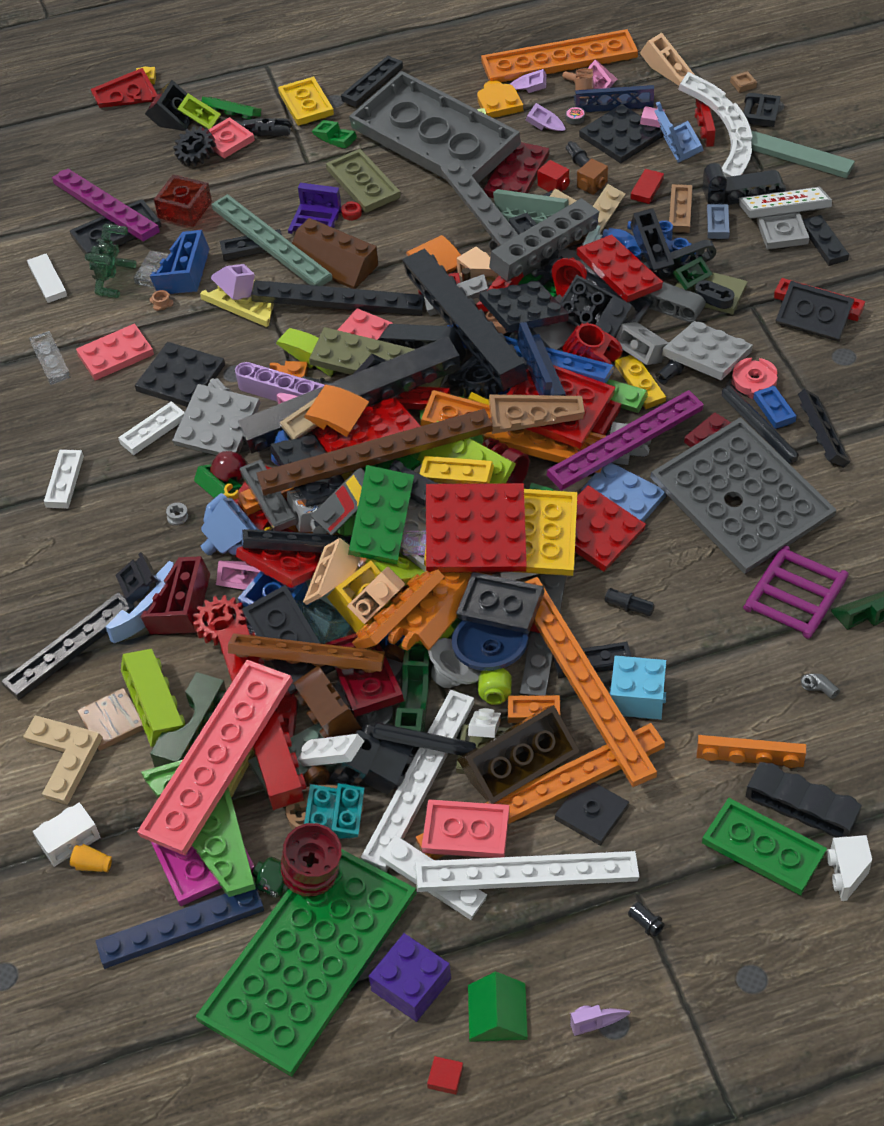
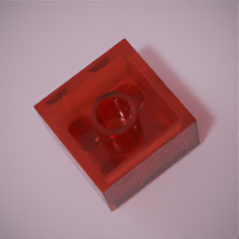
(183, 200)

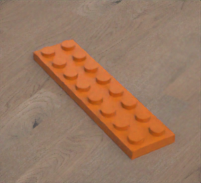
(560, 56)
(446, 406)

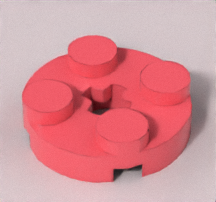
(746, 368)

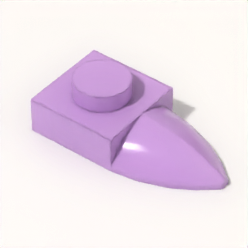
(531, 82)
(543, 118)
(592, 1018)

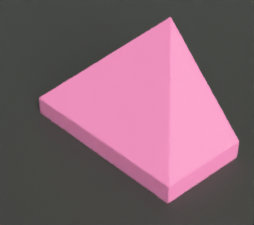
(601, 76)
(235, 574)

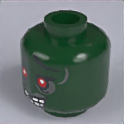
(269, 877)

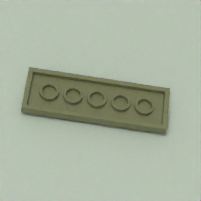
(348, 351)

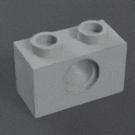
(641, 343)

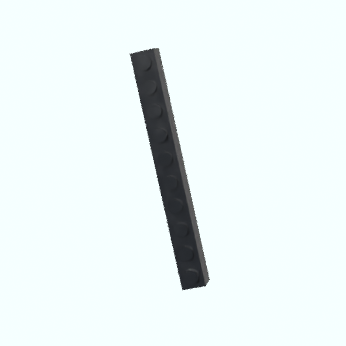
(469, 322)
(372, 384)

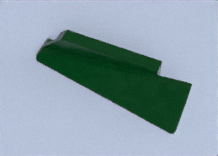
(858, 611)

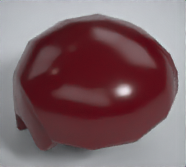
(227, 465)

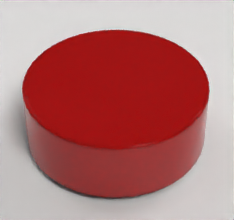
(351, 211)

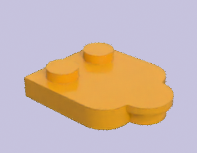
(499, 99)

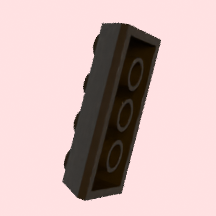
(519, 754)

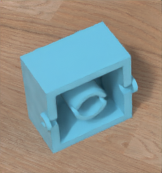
(638, 686)

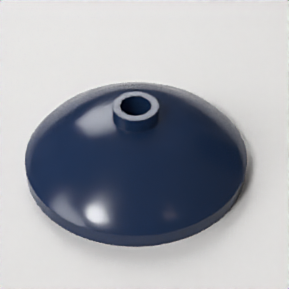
(487, 646)

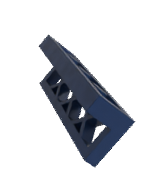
(609, 98)
(539, 363)

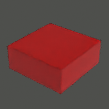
(445, 1075)

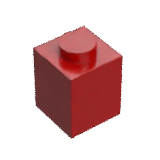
(553, 176)

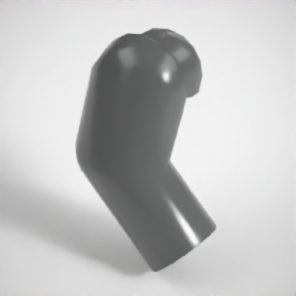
(819, 682)

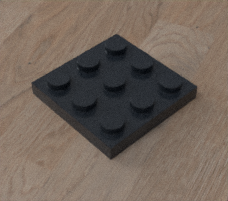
(620, 133)
(523, 304)
(178, 372)

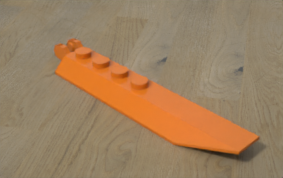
(433, 613)

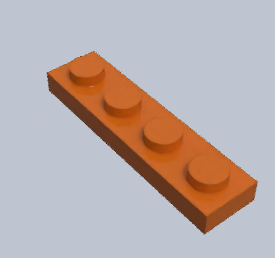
(751, 751)

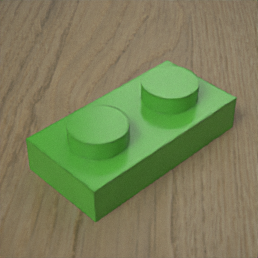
(629, 396)

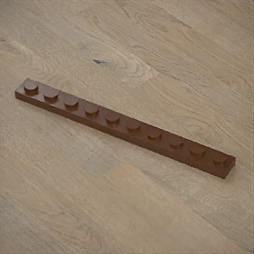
(374, 452)

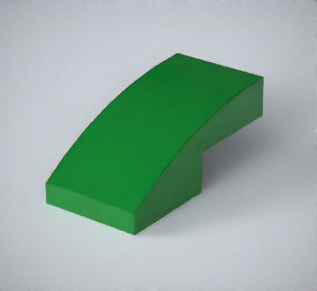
(332, 134)

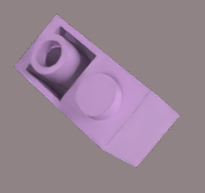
(235, 281)

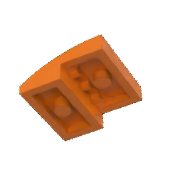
(442, 250)
(336, 409)

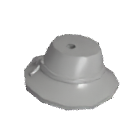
(447, 669)

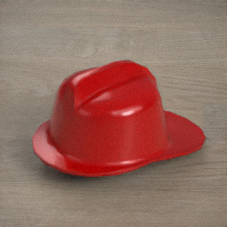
(564, 273)

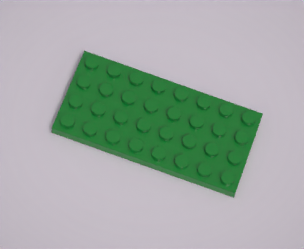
(305, 963)

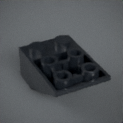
(596, 306)

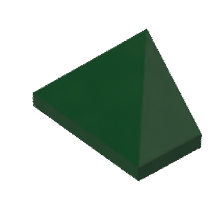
(692, 273)

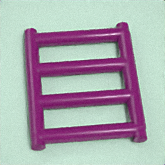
(817, 611)

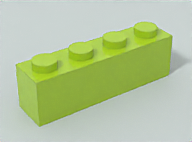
(151, 694)

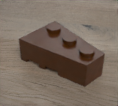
(325, 705)

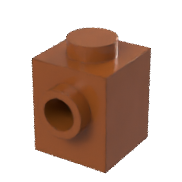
(592, 176)

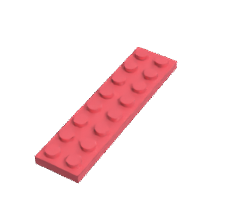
(215, 757)

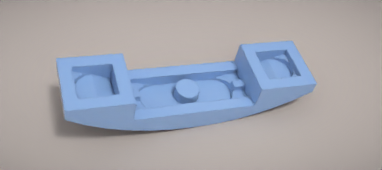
(127, 624)

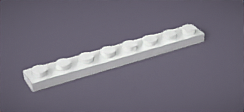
(417, 779)
(526, 871)

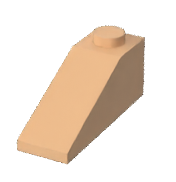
(665, 59)
(332, 570)

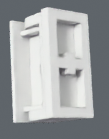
(64, 832)

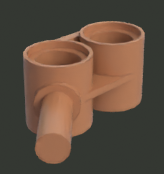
(583, 79)

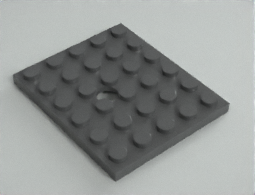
(775, 497)

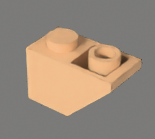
(477, 262)
(376, 595)

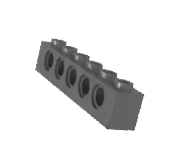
(543, 239)

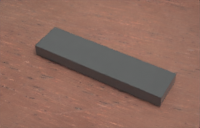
(272, 505)

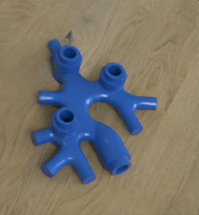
(629, 241)

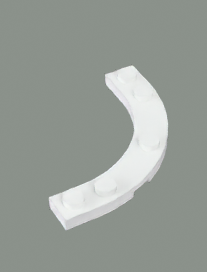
(731, 115)

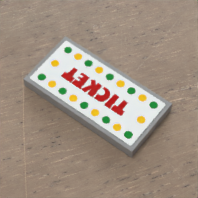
(785, 202)

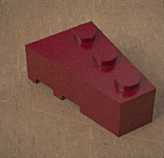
(179, 598)

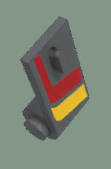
(340, 504)

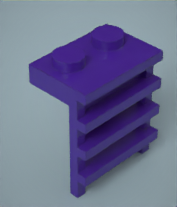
(317, 203)

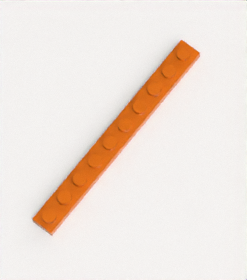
(592, 692)
(568, 779)

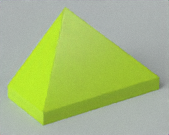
(199, 111)

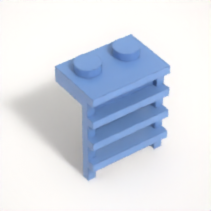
(680, 139)

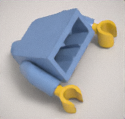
(225, 523)

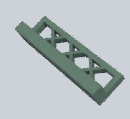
(518, 203)

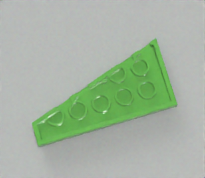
(219, 840)

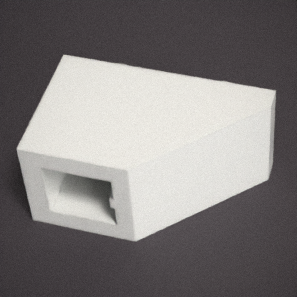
(851, 863)

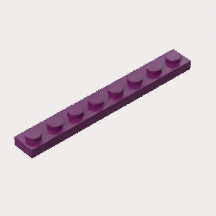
(105, 204)
(624, 440)

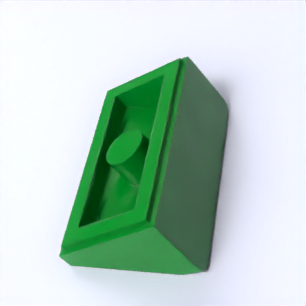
(212, 484)

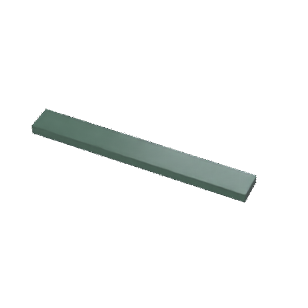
(271, 241)

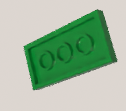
(381, 514)
(764, 846)

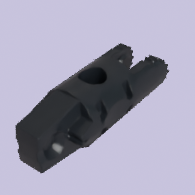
(268, 126)

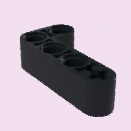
(728, 190)
(420, 335)

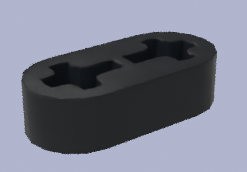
(715, 294)

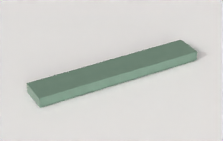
(801, 154)

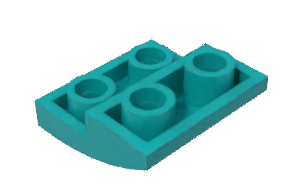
(336, 808)

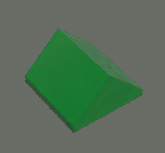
(497, 1009)

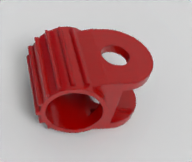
(591, 342)

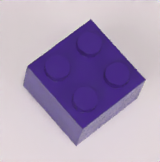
(410, 977)

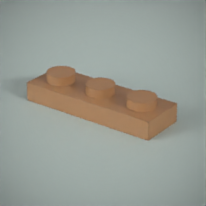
(680, 207)

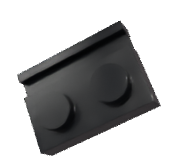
(136, 578)

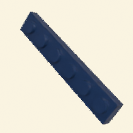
(177, 927)

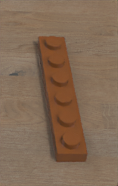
(307, 652)

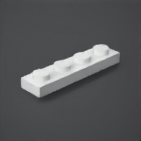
(402, 858)

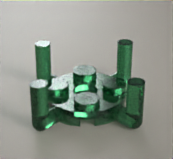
(103, 260)

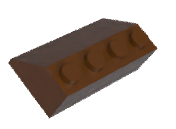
(341, 254)

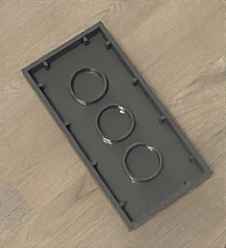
(434, 127)

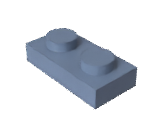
(717, 221)

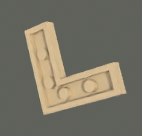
(606, 203)
(78, 748)

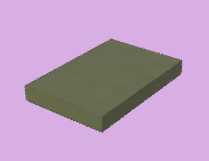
(736, 285)

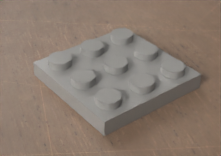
(707, 350)
(212, 420)

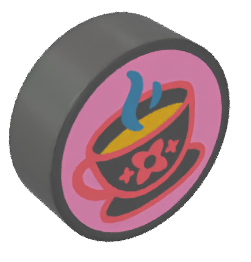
(575, 115)

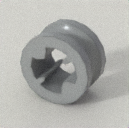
(179, 519)

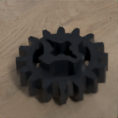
(194, 146)

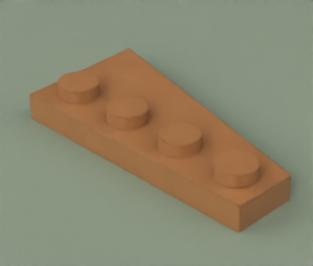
(529, 411)

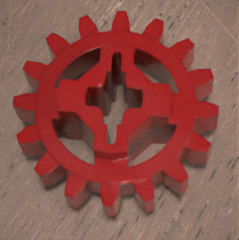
(218, 617)

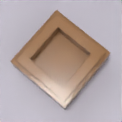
(743, 82)

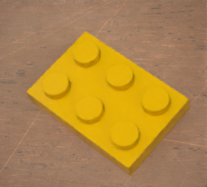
(306, 101)

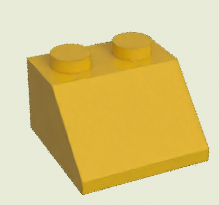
(350, 589)

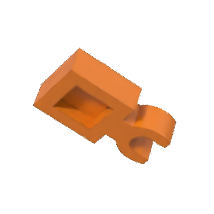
(294, 368)

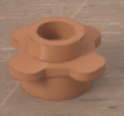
(161, 300)

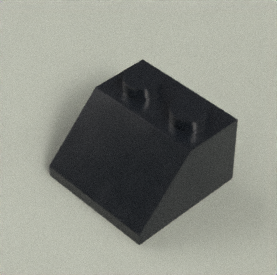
(165, 106)

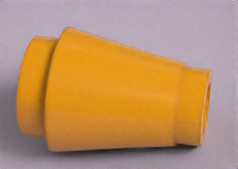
(89, 859)

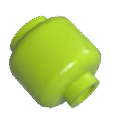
(494, 686)

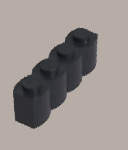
(802, 800)

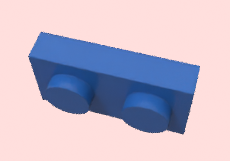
(774, 407)

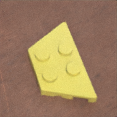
(255, 311)

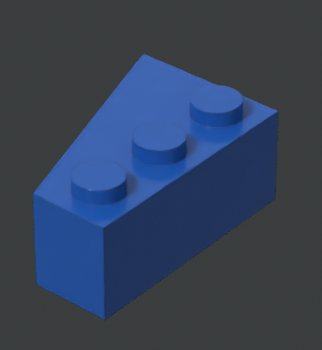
(184, 265)

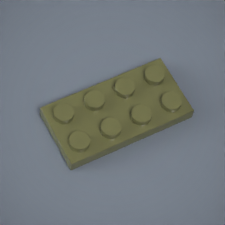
(363, 180)

